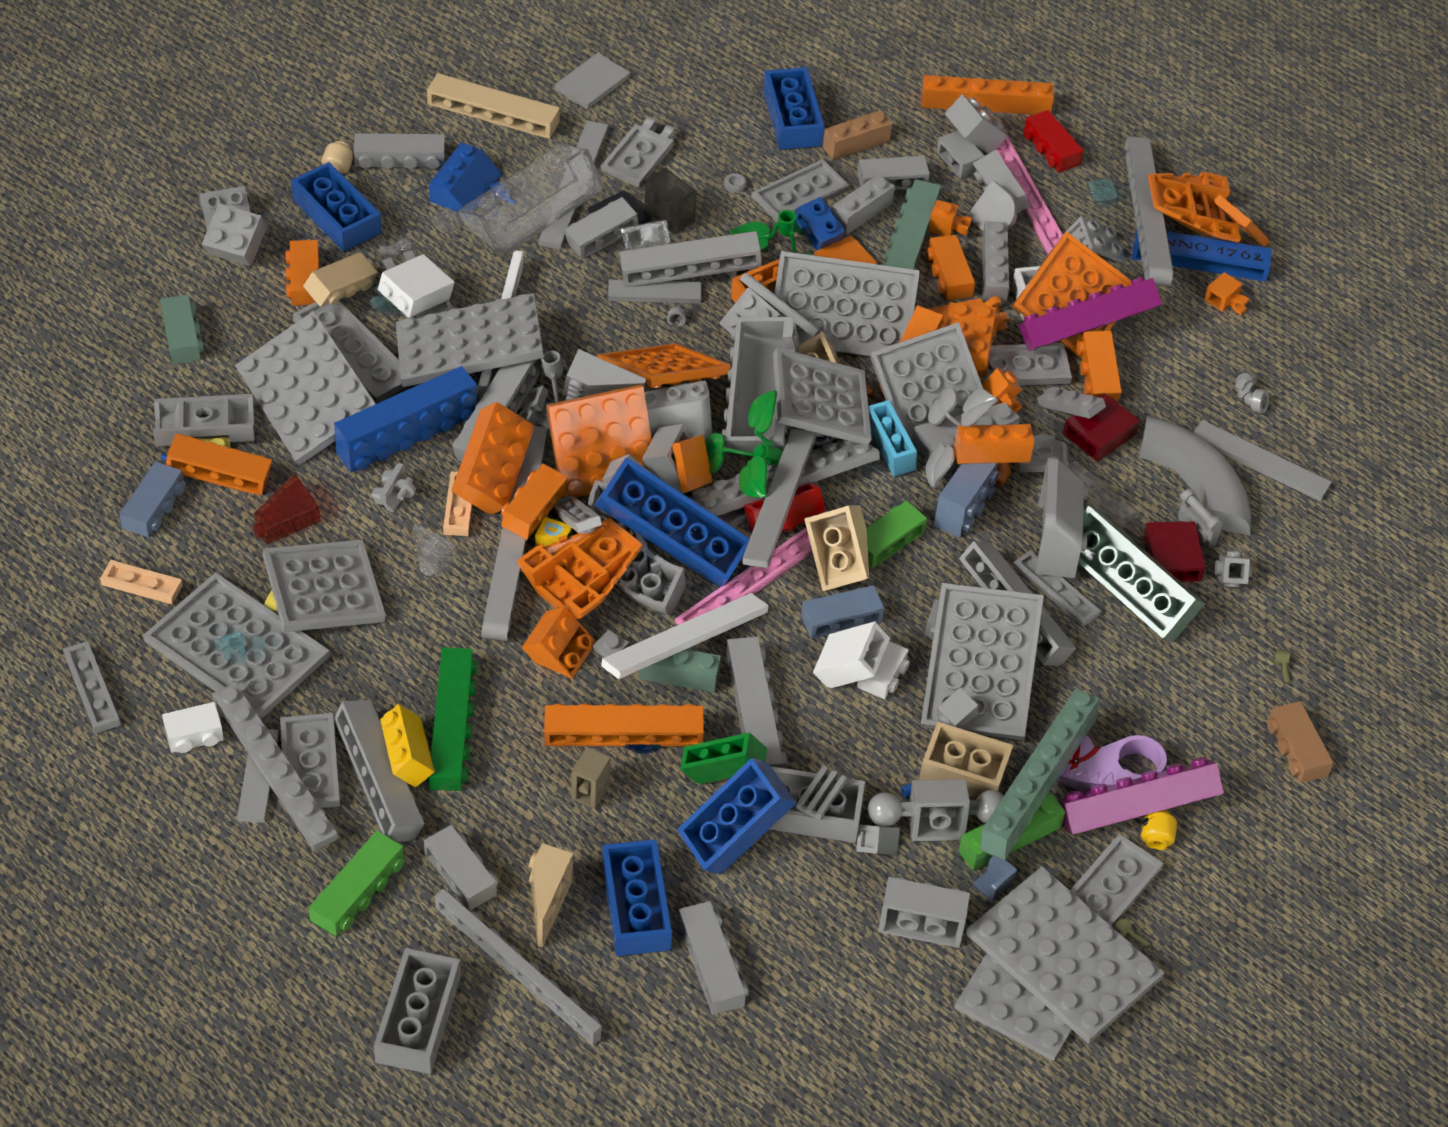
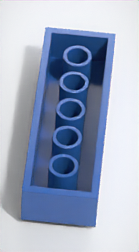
(405, 419)
(673, 522)

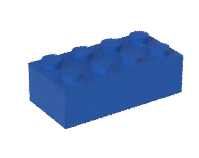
(793, 108)
(336, 206)
(736, 816)
(636, 897)

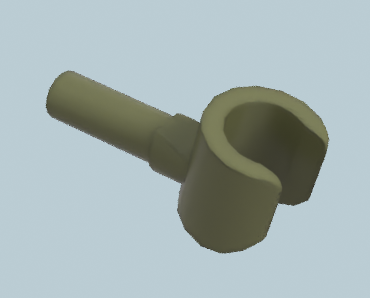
(1282, 658)
(1125, 928)

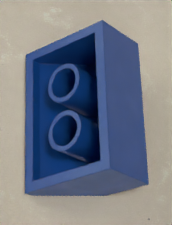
(463, 178)

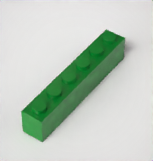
(451, 719)

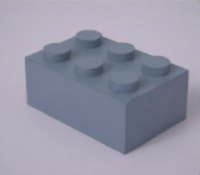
(965, 497)

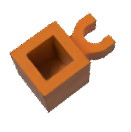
(945, 219)
(1225, 293)
(1004, 387)

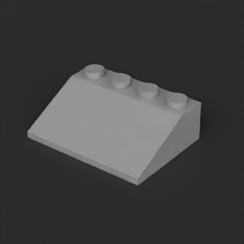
(593, 376)

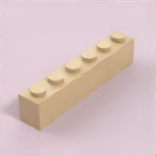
(493, 105)

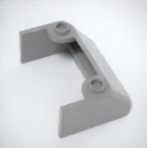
(1062, 531)

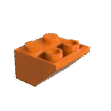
(559, 642)

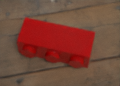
(1053, 141)
(805, 504)

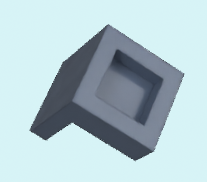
(996, 879)

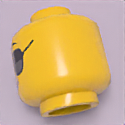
(1159, 830)

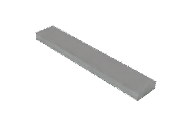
(1264, 461)

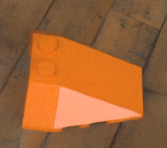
(1192, 203)
(580, 568)

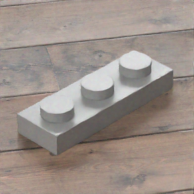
(1071, 402)

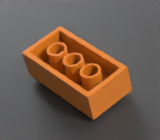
(493, 458)

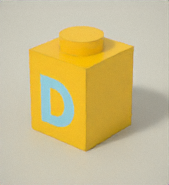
(550, 531)

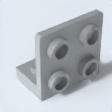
(231, 197)
(1098, 238)

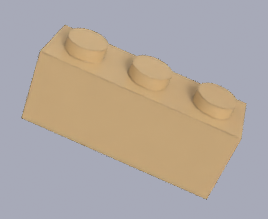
(340, 279)

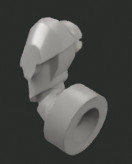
(1256, 400)

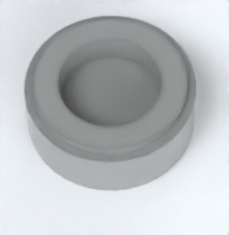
(735, 183)

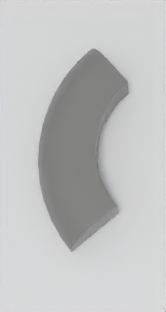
(1201, 468)
(648, 578)

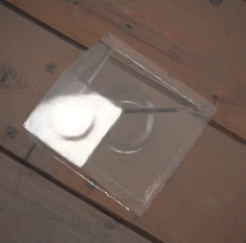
(645, 235)

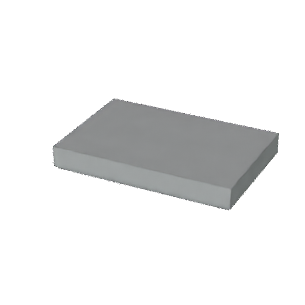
(592, 81)

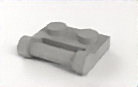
(1207, 525)

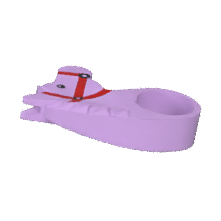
(1101, 765)

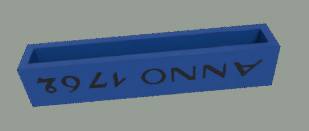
(1215, 256)

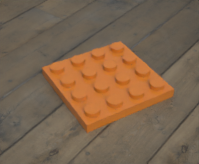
(1067, 275)
(667, 364)
(595, 431)

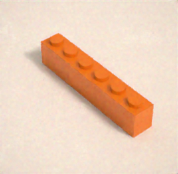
(997, 95)
(623, 725)

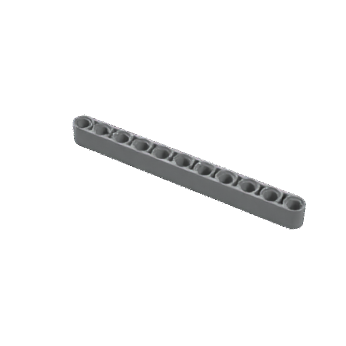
(1149, 221)
(511, 547)

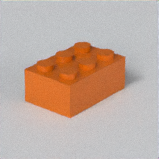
(978, 330)

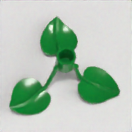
(786, 225)
(752, 477)

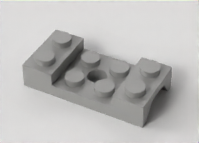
(226, 416)

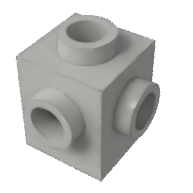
(1239, 575)

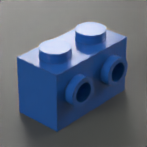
(819, 223)

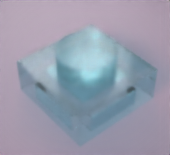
(1102, 191)

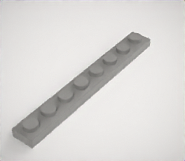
(275, 767)
(527, 973)

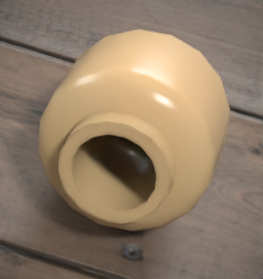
(339, 155)

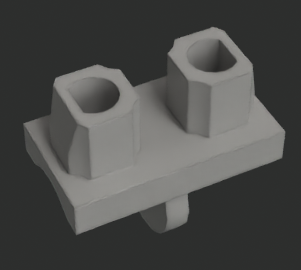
(396, 487)

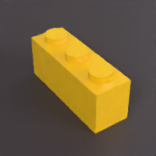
(407, 745)

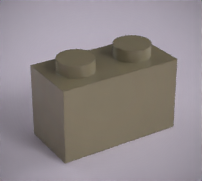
(590, 777)

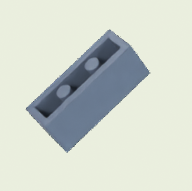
(152, 499)
(842, 611)

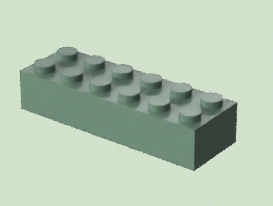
(1136, 577)

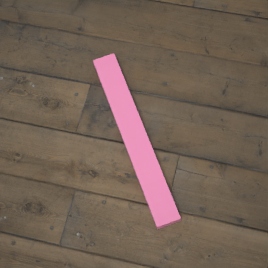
(1038, 213)
(754, 577)

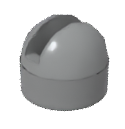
(681, 315)

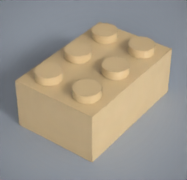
(967, 756)

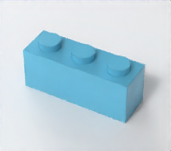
(892, 438)

